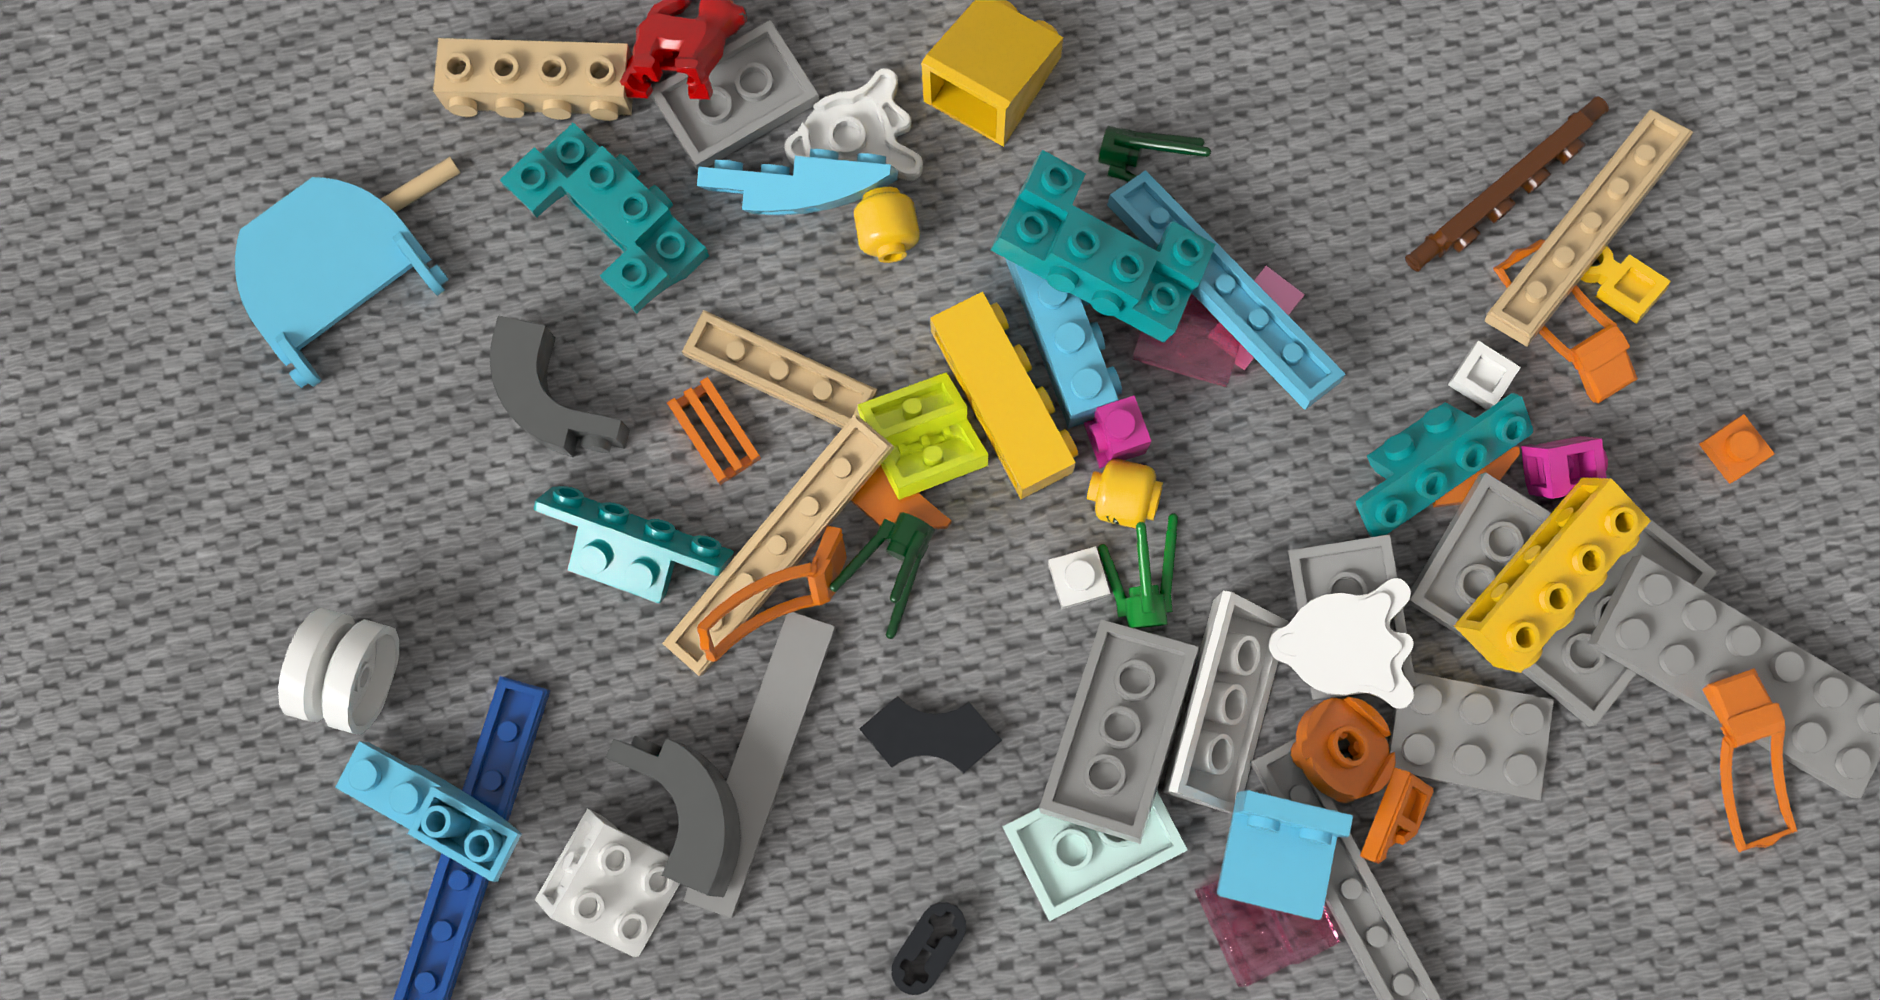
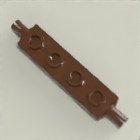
(1497, 199)

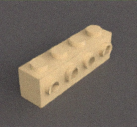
(532, 78)

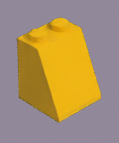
(990, 67)

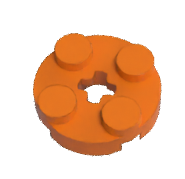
(1320, 757)

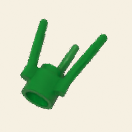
(1145, 604)

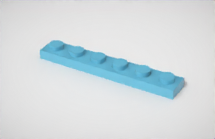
(1233, 297)

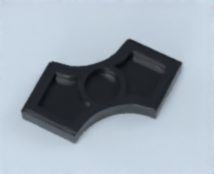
(907, 733)

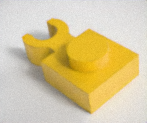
(1627, 286)

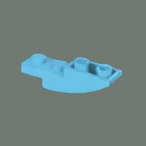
(815, 186)
(430, 810)

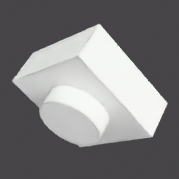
(1484, 375)
(1078, 577)

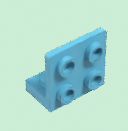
(1280, 853)

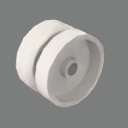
(338, 670)

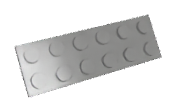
(1692, 639)

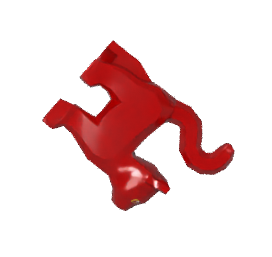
(681, 45)

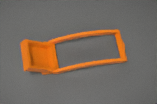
(1601, 357)
(820, 574)
(1746, 717)

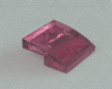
(1197, 348)
(1260, 938)

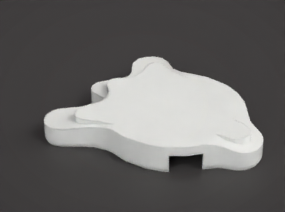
(860, 123)
(1347, 644)

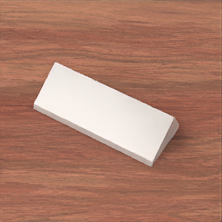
(1224, 704)

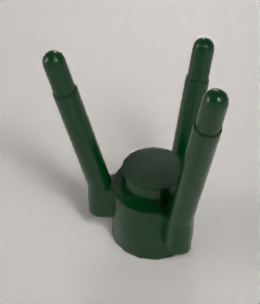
(1124, 147)
(907, 542)

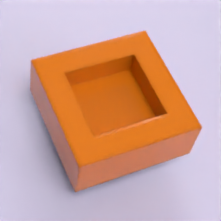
(1736, 449)

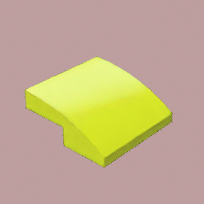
(928, 433)

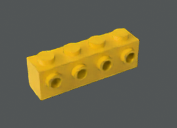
(1003, 395)
(1553, 574)

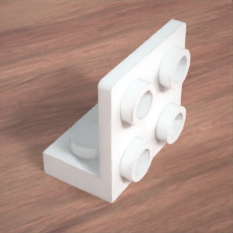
(608, 885)

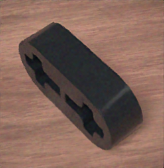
(939, 955)

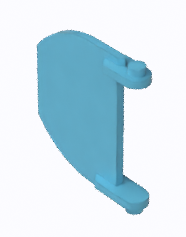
(319, 261)

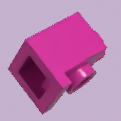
(1118, 431)
(1558, 465)

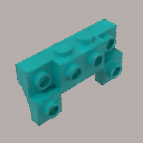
(608, 193)
(1097, 260)

